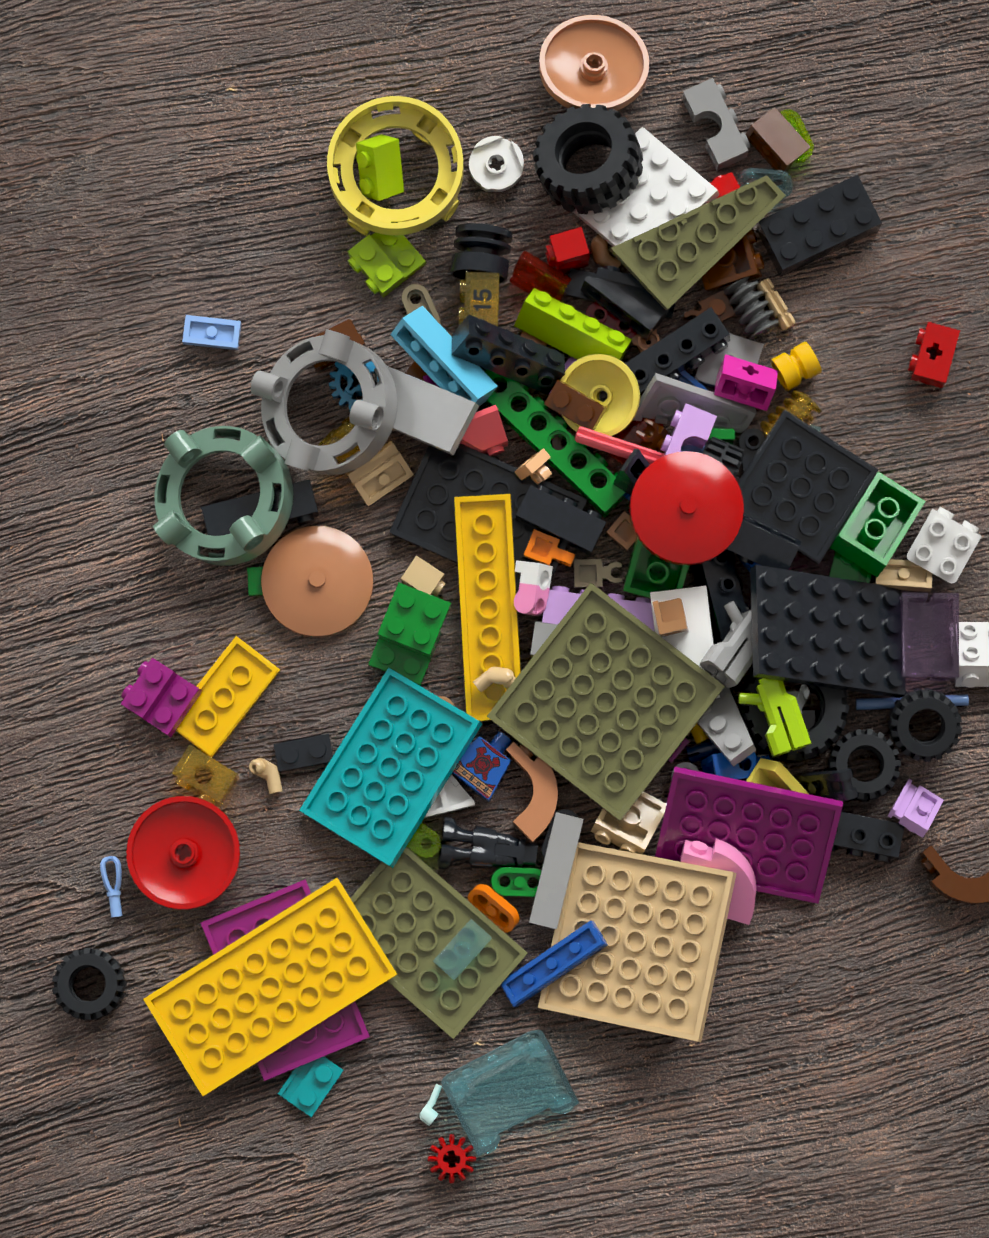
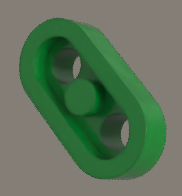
(517, 881)

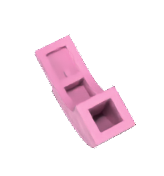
(727, 858)

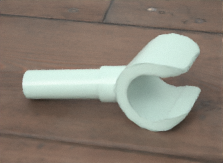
(427, 1114)

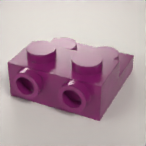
(160, 696)

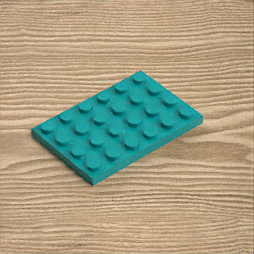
(390, 767)

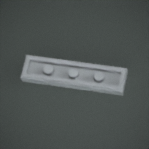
(556, 870)

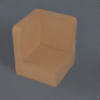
(670, 617)

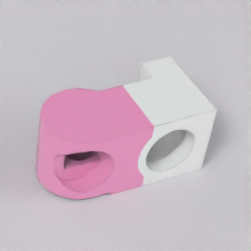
(533, 587)

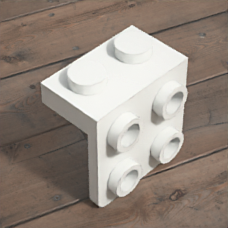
(944, 545)
(973, 654)

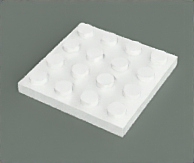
(663, 193)

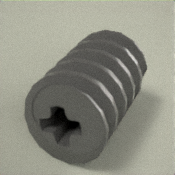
(750, 307)

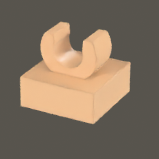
(535, 467)

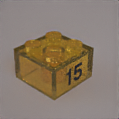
(480, 296)

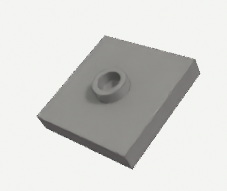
(737, 347)

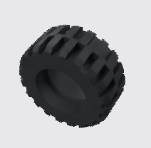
(584, 128)
(823, 733)

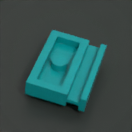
(311, 1084)

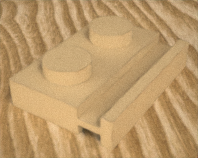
(380, 474)

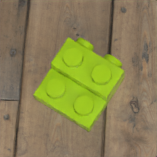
(385, 261)

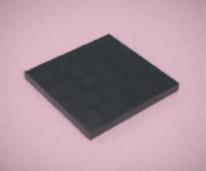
(804, 484)

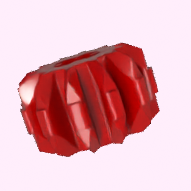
(444, 1165)

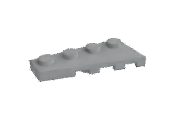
(667, 395)
(727, 729)

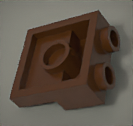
(736, 264)

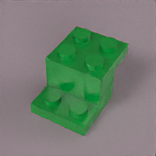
(409, 633)

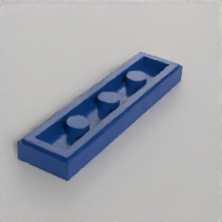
(553, 963)

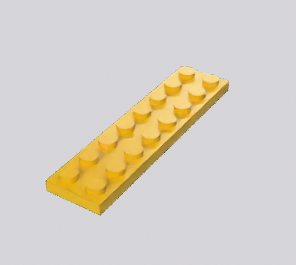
(486, 595)

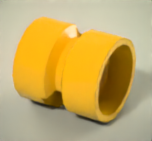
(799, 364)

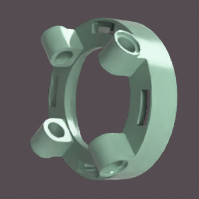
(247, 535)

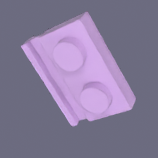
(916, 808)

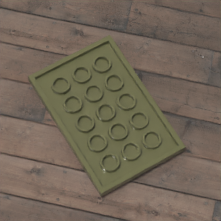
(413, 920)

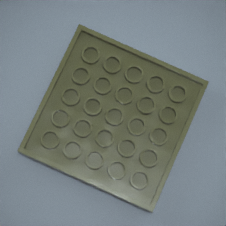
(605, 701)

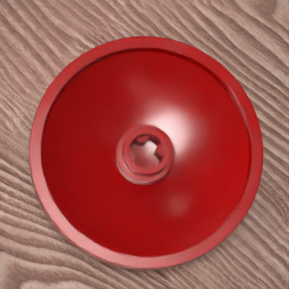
(686, 508)
(183, 852)

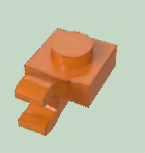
(544, 548)

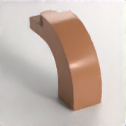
(539, 813)

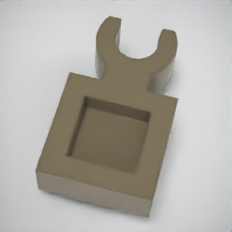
(591, 571)

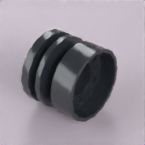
(482, 250)

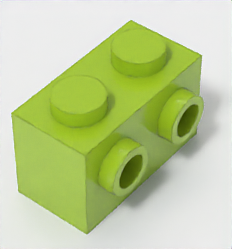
(380, 167)

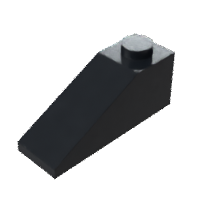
(627, 303)

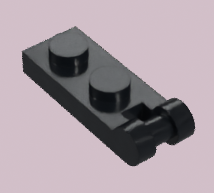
(826, 784)

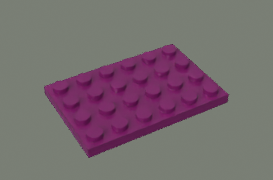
(777, 830)
(327, 1037)

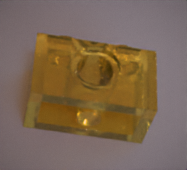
(195, 761)

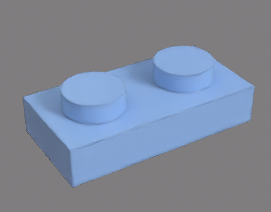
(211, 332)

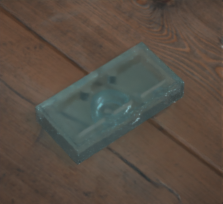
(462, 949)

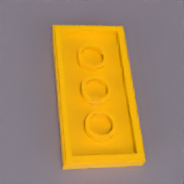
(226, 696)

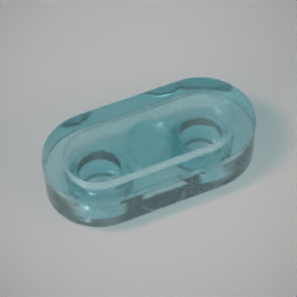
(773, 174)

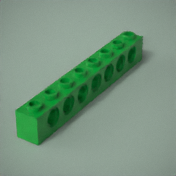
(602, 499)

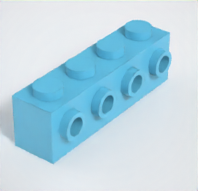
(432, 350)

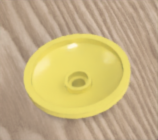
(608, 374)

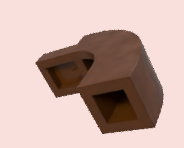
(952, 885)

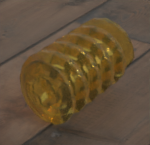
(800, 407)

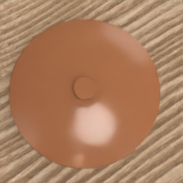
(594, 63)
(317, 581)

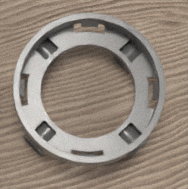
(371, 416)

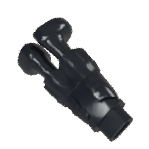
(487, 850)

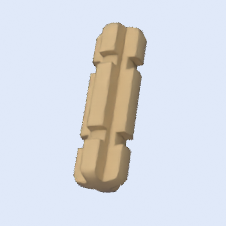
(776, 304)

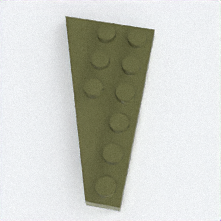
(685, 248)

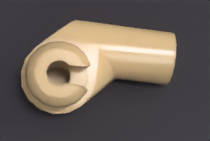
(494, 675)
(267, 771)

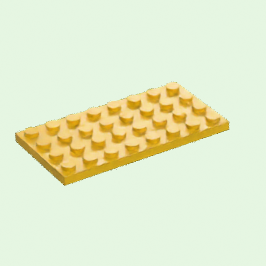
(270, 987)

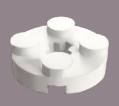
(482, 156)

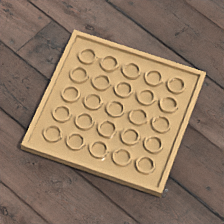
(661, 936)

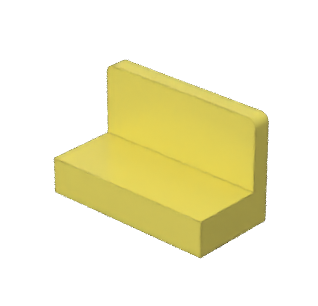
(775, 775)

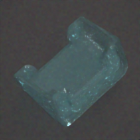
(508, 1089)

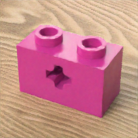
(746, 382)

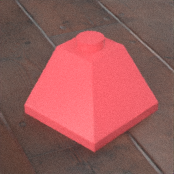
(486, 432)

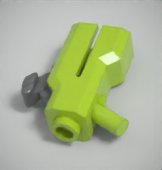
(782, 714)

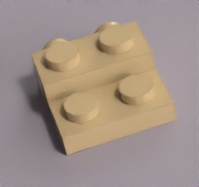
(636, 827)

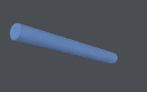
(888, 703)

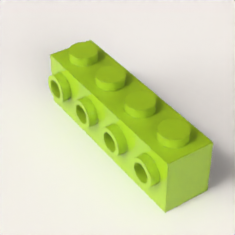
(568, 328)

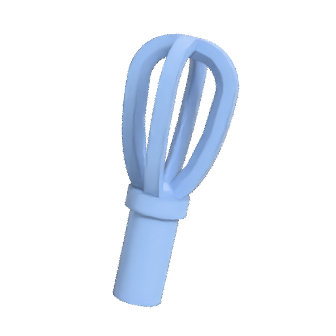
(114, 894)

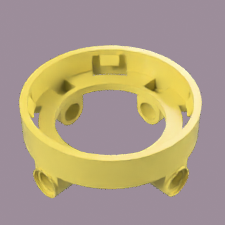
(427, 126)

